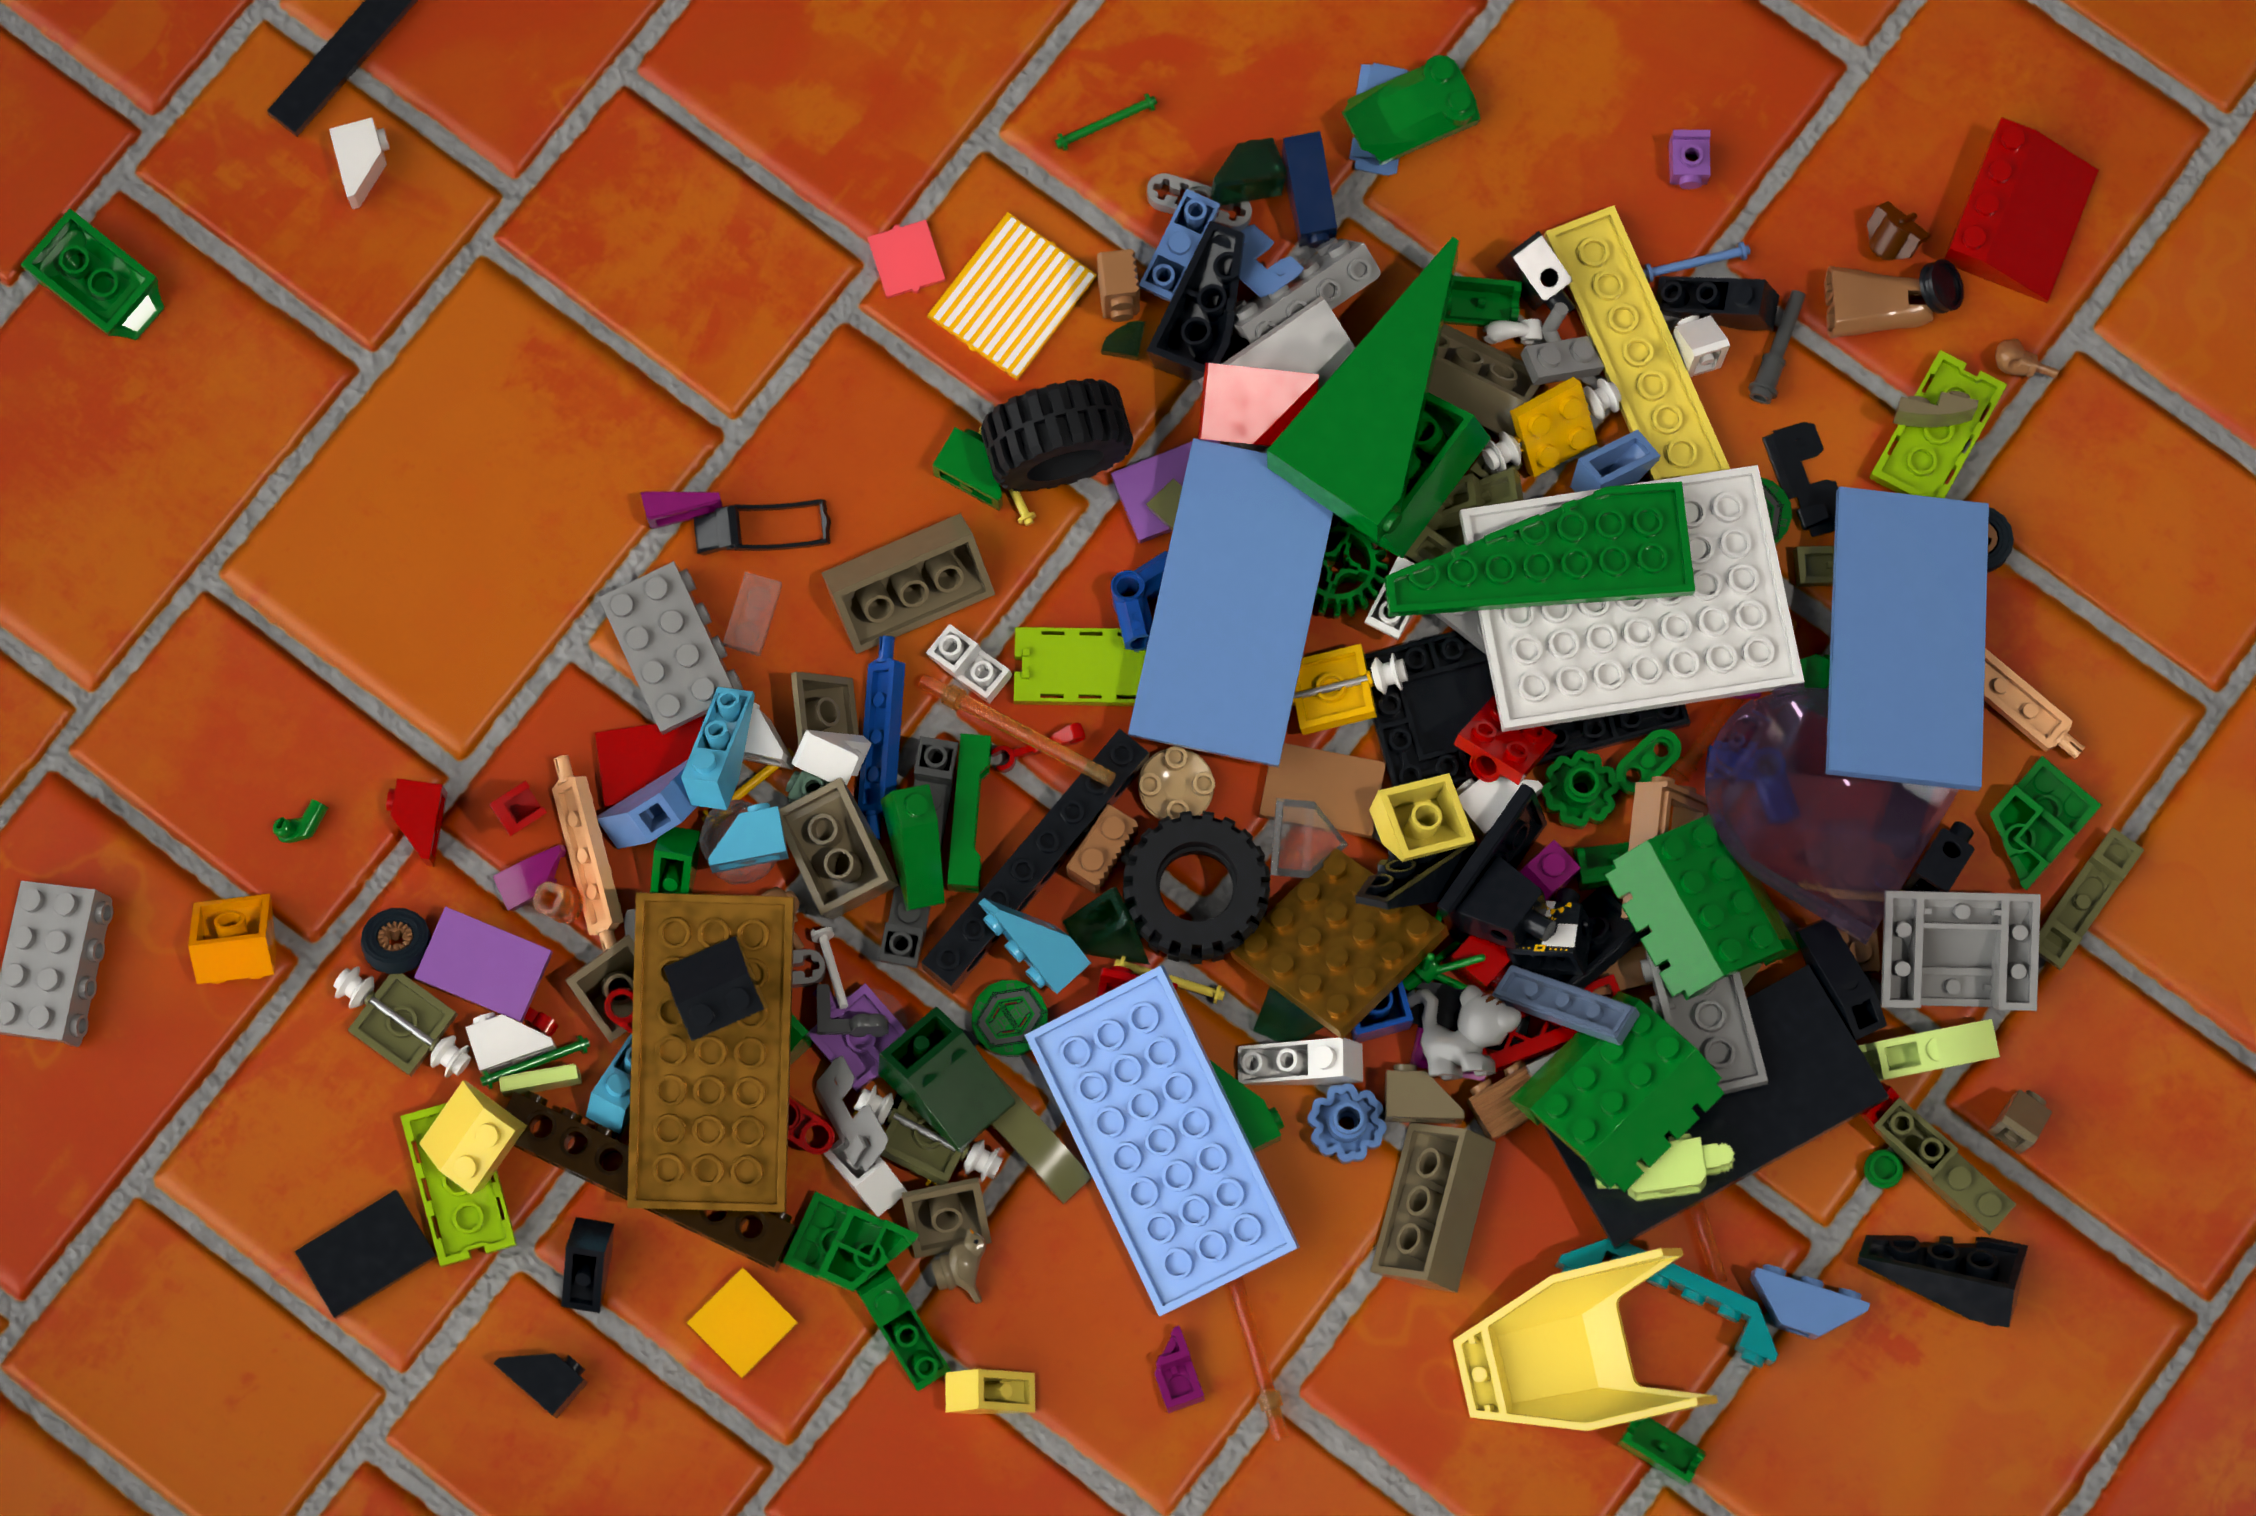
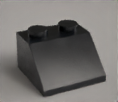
(714, 988)

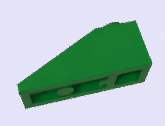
(915, 845)
(1257, 1121)

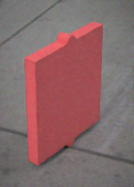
(906, 259)

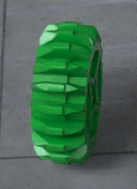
(1350, 572)

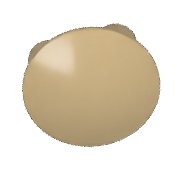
(1176, 783)

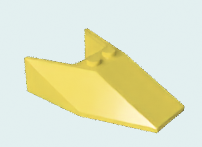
(1564, 1353)

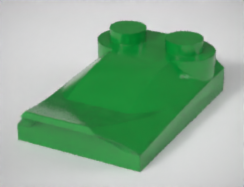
(1412, 110)
(96, 278)

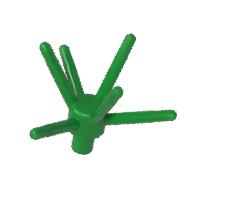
(1431, 968)

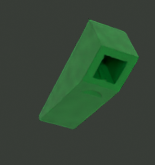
(902, 1328)

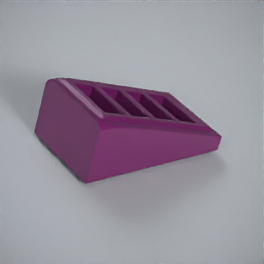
(676, 507)

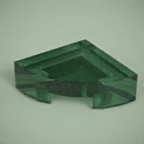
(1125, 341)

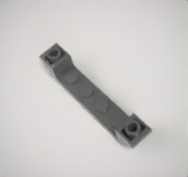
(905, 929)

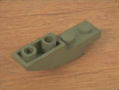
(1942, 1167)

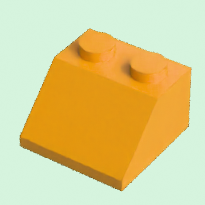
(232, 939)

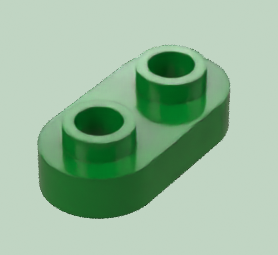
(1645, 760)

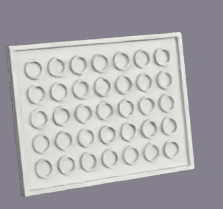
(1654, 651)

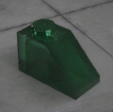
(1250, 173)

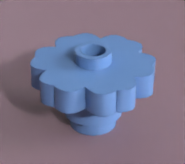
(1346, 1103)

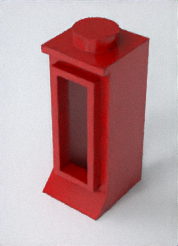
(517, 808)

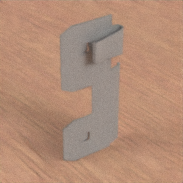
(858, 1129)

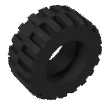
(1056, 435)
(1205, 837)

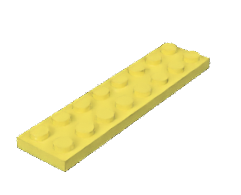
(1635, 344)

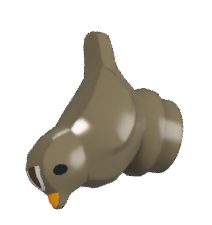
(961, 1265)

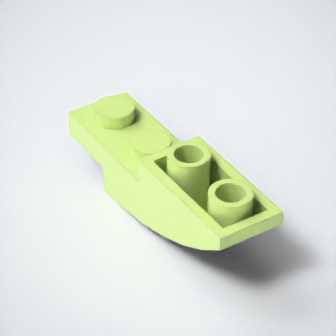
(1932, 1050)

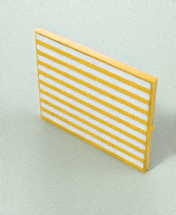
(1012, 296)

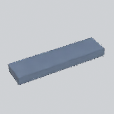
(1566, 1005)

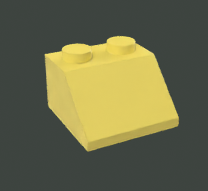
(1421, 818)
(471, 1138)

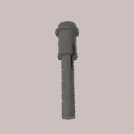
(1772, 363)

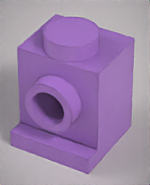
(1685, 172)

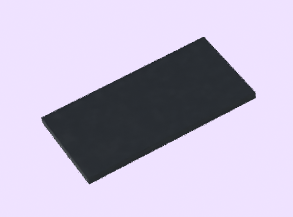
(1448, 688)
(1812, 1088)

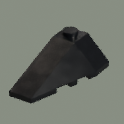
(1203, 308)
(1413, 881)
(1968, 1278)

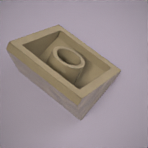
(824, 704)
(599, 978)
(944, 1215)

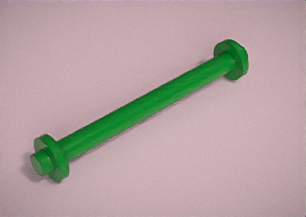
(1063, 141)
(580, 1044)

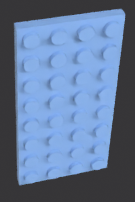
(1161, 1141)

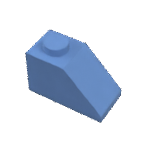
(1615, 464)

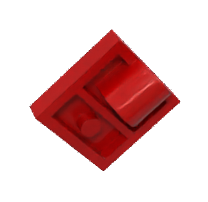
(1501, 752)

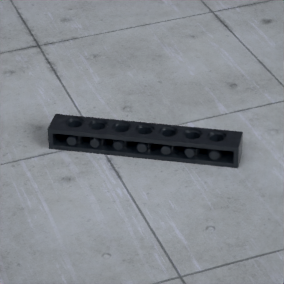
(1035, 861)

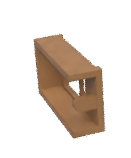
(1653, 807)

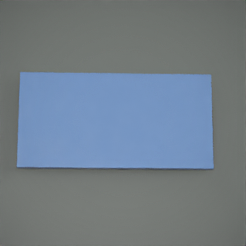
(1231, 609)
(1908, 639)

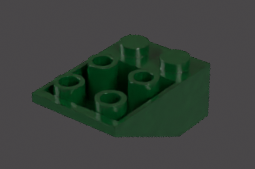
(945, 1079)

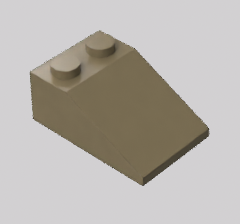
(836, 850)

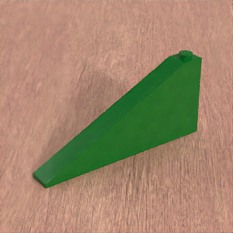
(1363, 425)

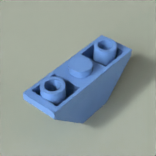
(1178, 244)
(648, 811)
(1805, 1305)

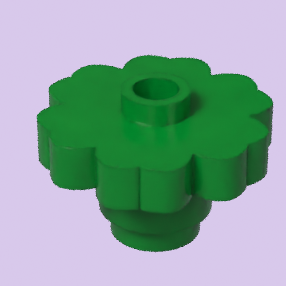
(1575, 807)

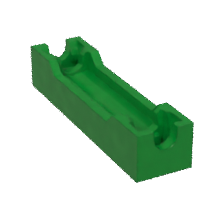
(972, 768)

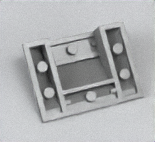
(1960, 949)

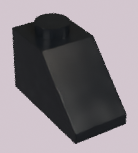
(587, 1264)
(546, 1378)

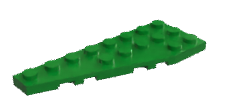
(1589, 550)

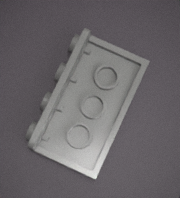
(1334, 273)
(669, 645)
(52, 961)
(1716, 1025)

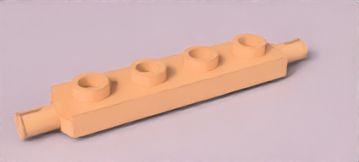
(2027, 708)
(587, 853)

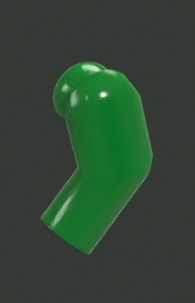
(300, 828)

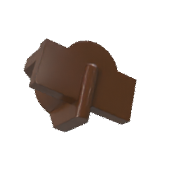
(1894, 233)

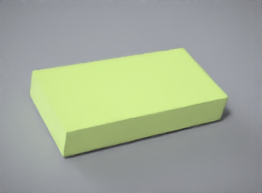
(540, 1080)

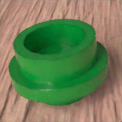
(1883, 1169)

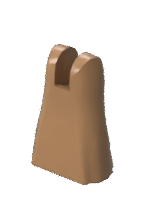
(1871, 302)

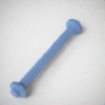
(1742, 251)

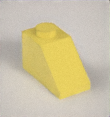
(990, 1392)

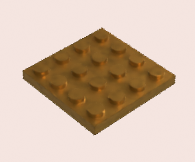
(1336, 953)

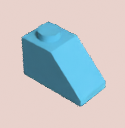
(751, 840)

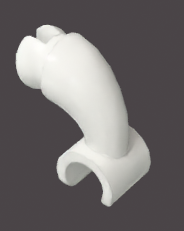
(1503, 330)

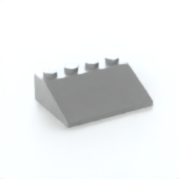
(1303, 343)

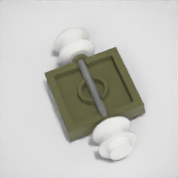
(402, 1022)
(920, 1147)

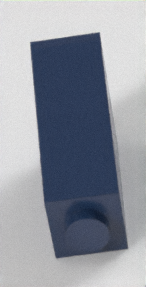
(1309, 189)

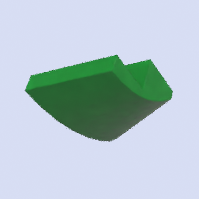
(2041, 819)
(844, 1243)

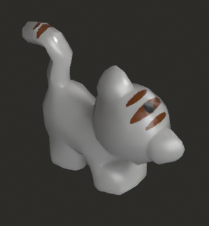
(1481, 1024)

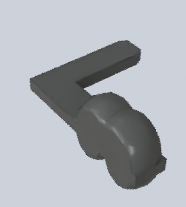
(858, 1026)

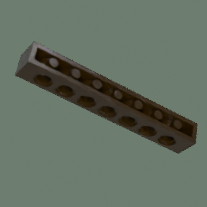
(766, 1249)

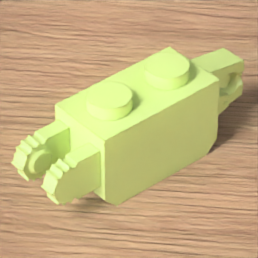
(1680, 1169)

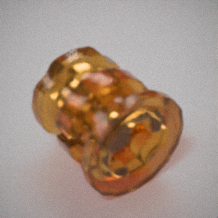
(558, 902)

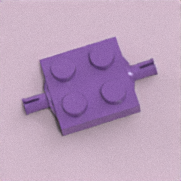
(862, 1052)

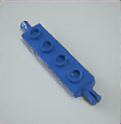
(883, 730)

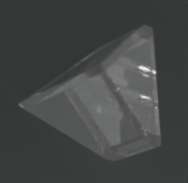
(1301, 839)

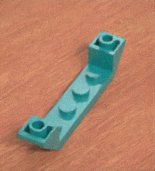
(1754, 1341)

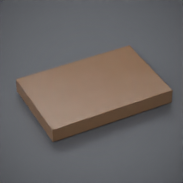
(1336, 782)

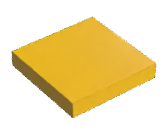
(742, 1323)

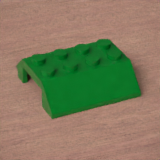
(1700, 906)
(1621, 1099)

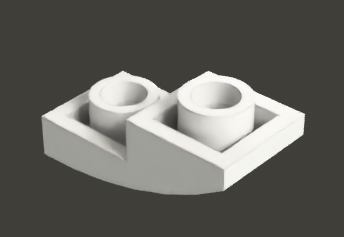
(969, 664)

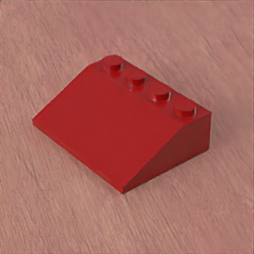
(2021, 211)

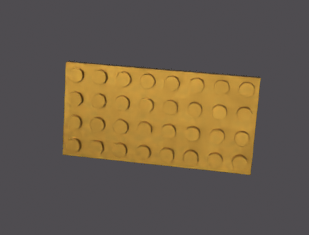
(713, 1108)

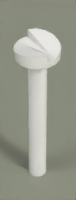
(823, 936)

